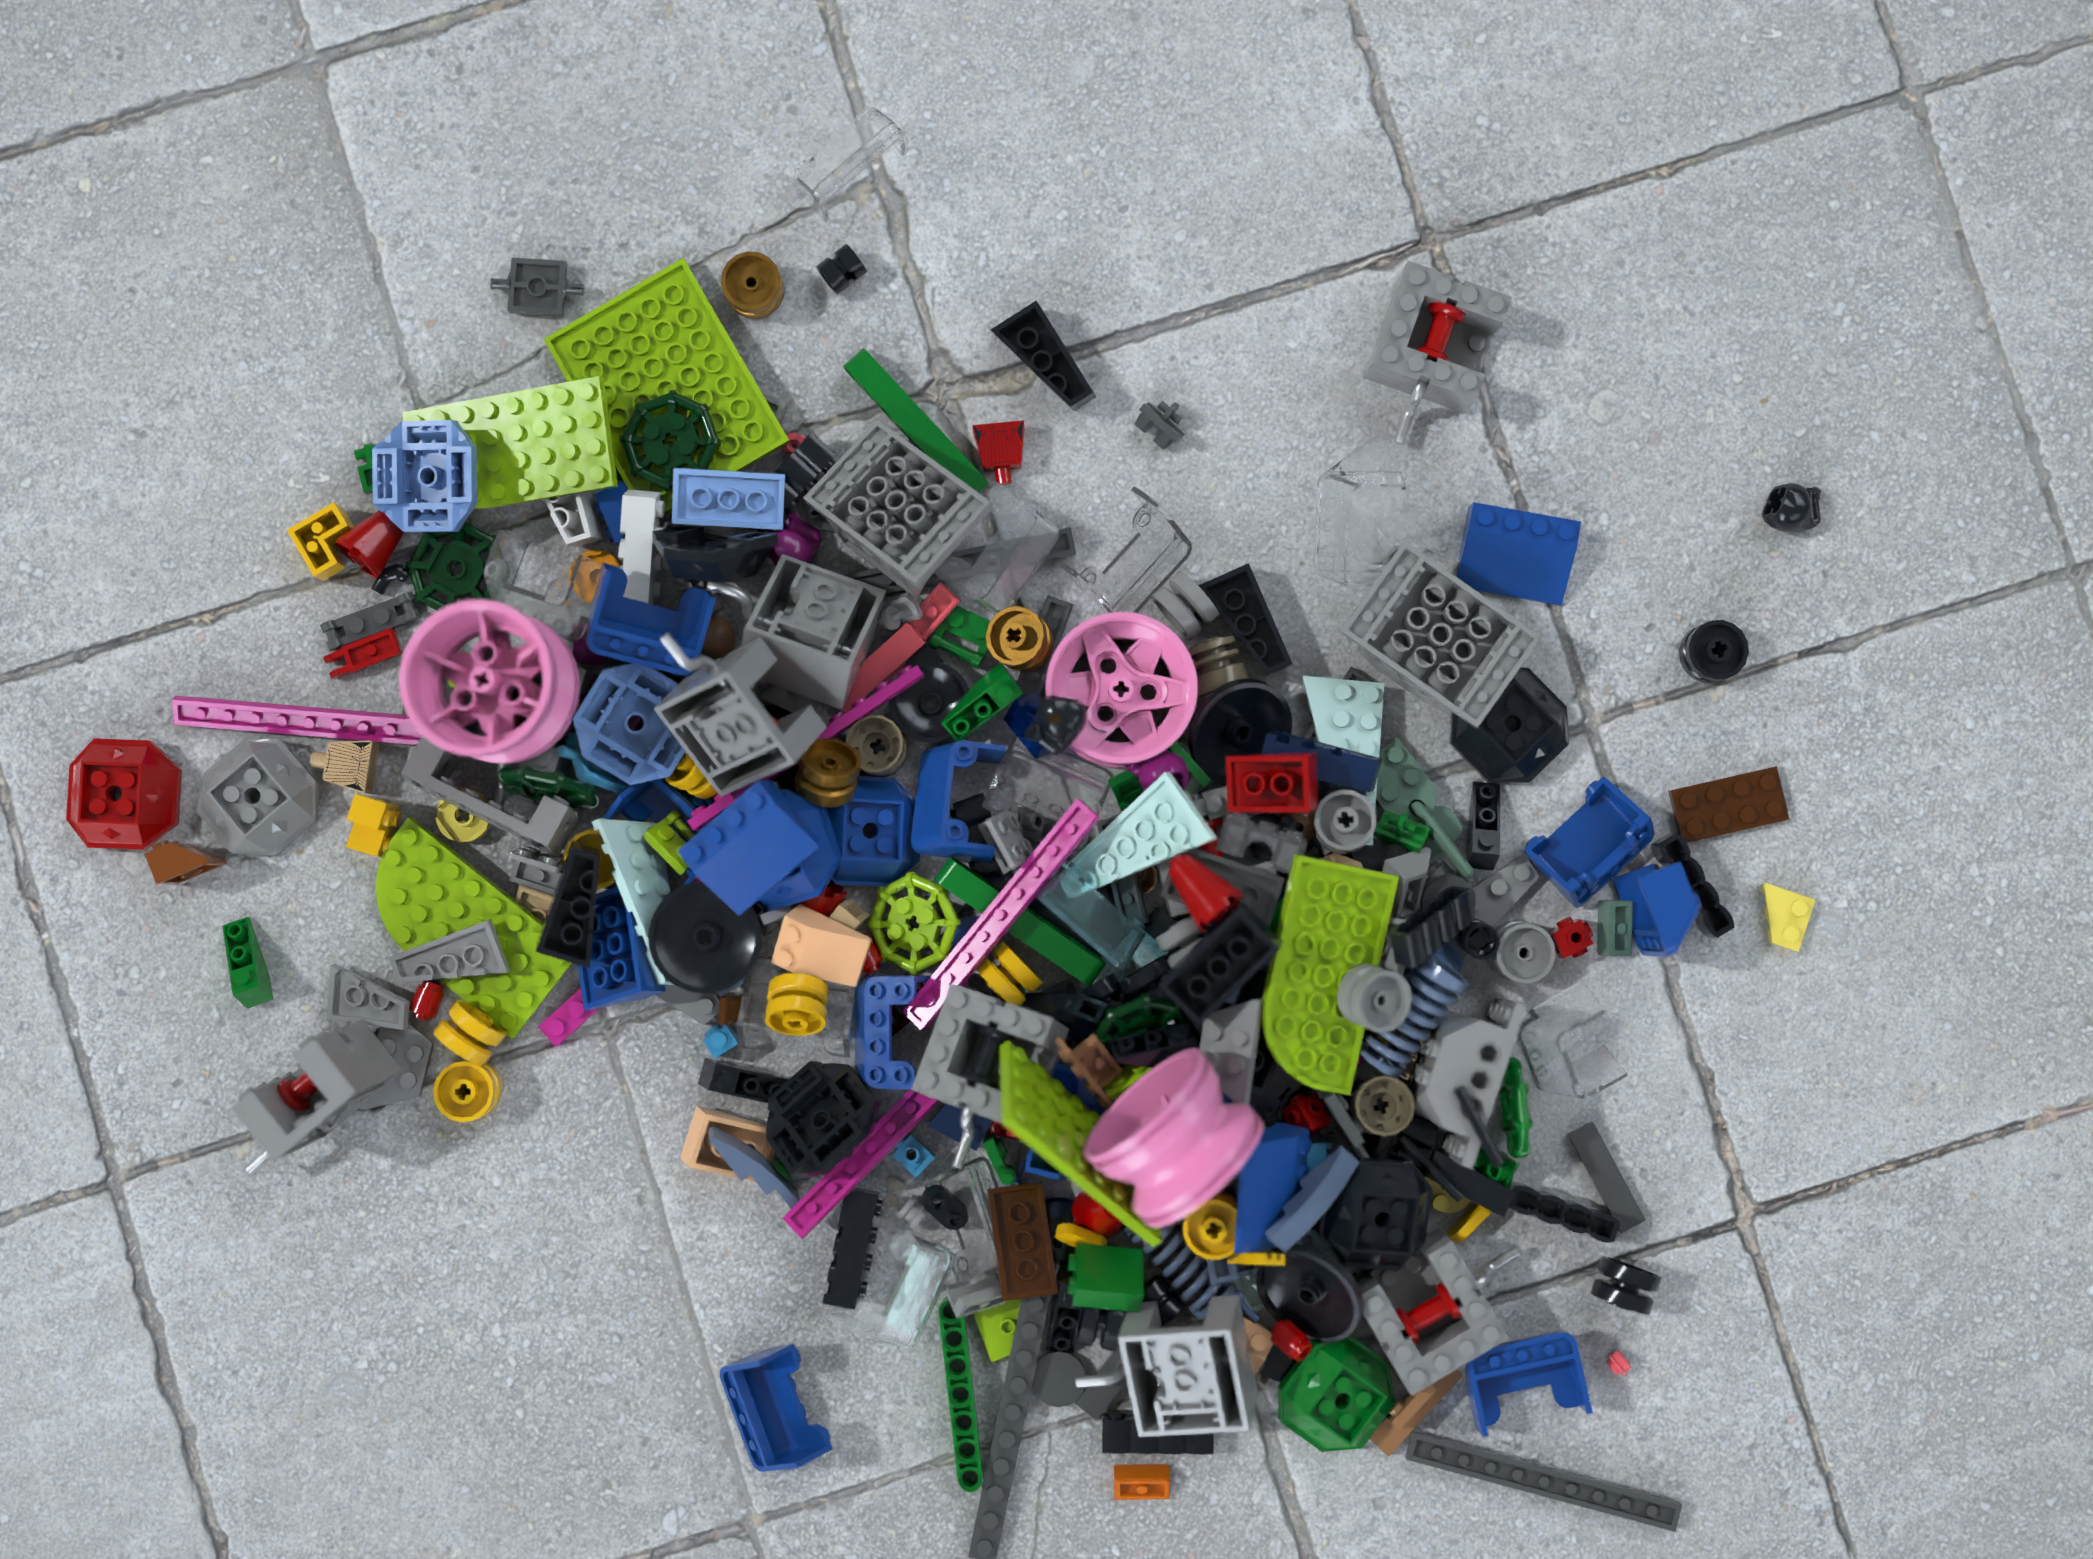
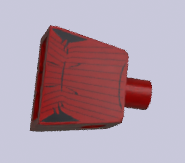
(1000, 448)

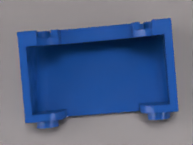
(1592, 843)

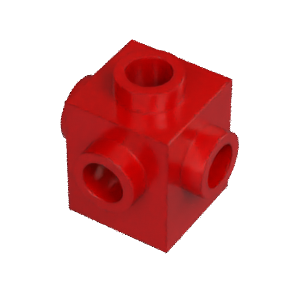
(1562, 937)
(1307, 1113)

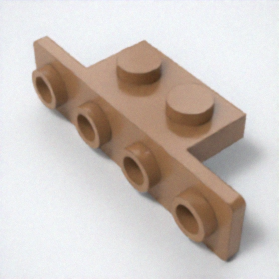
(1093, 1063)
(1410, 1411)

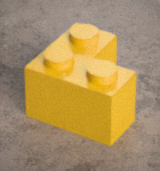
(317, 537)
(372, 825)

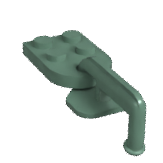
(1404, 782)

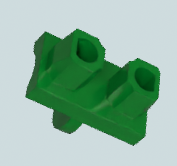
(1402, 831)
(1501, 1174)

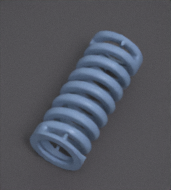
(1450, 983)
(1199, 1306)

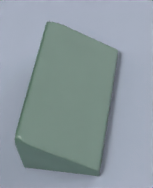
(1614, 928)

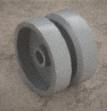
(1184, 605)
(1345, 805)
(1182, 934)
(1530, 963)
(1374, 998)

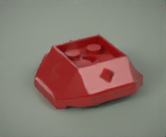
(148, 798)

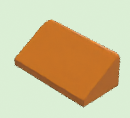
(1141, 1481)

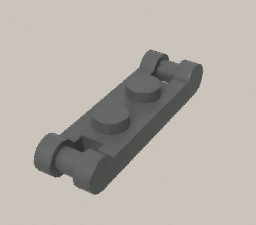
(371, 621)

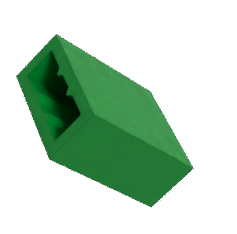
(1106, 1277)

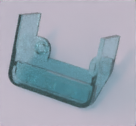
(1092, 915)

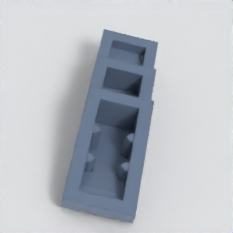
(748, 1161)
(1318, 1193)

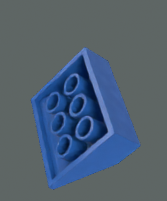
(1517, 553)
(750, 846)
(618, 957)
(1268, 1182)

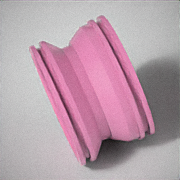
(435, 656)
(1132, 672)
(1173, 1138)

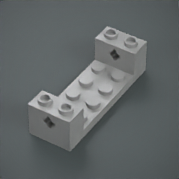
(547, 830)

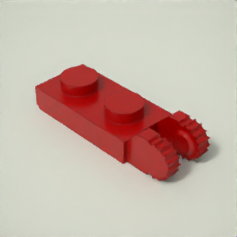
(365, 653)

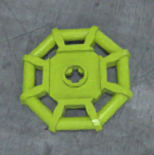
(899, 925)

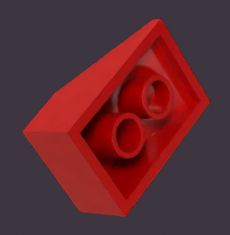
(1272, 782)

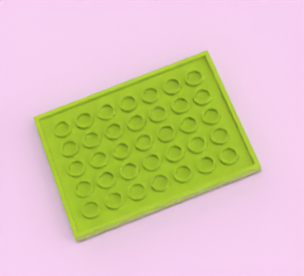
(665, 340)

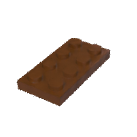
(1729, 804)
(1022, 1241)

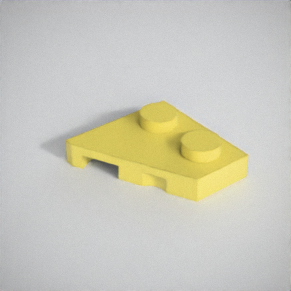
(1787, 916)

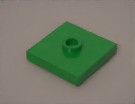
(1197, 776)

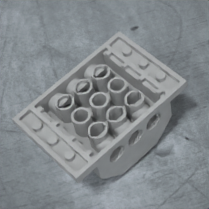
(897, 506)
(1439, 636)
(1468, 1055)

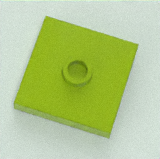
(998, 1328)

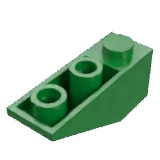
(982, 702)
(246, 964)

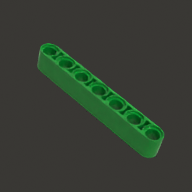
(911, 418)
(1028, 927)
(963, 1406)

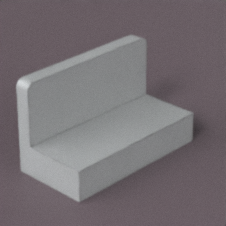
(975, 1297)

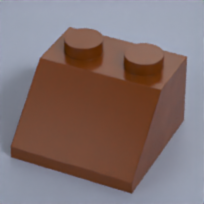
(179, 862)

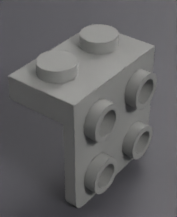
(1010, 845)
(535, 870)

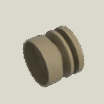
(1214, 664)
(869, 733)
(1397, 1109)

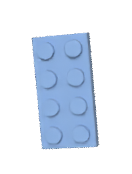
(728, 498)

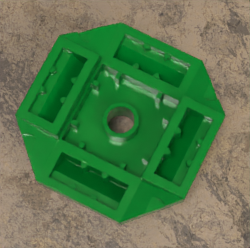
(1314, 1383)

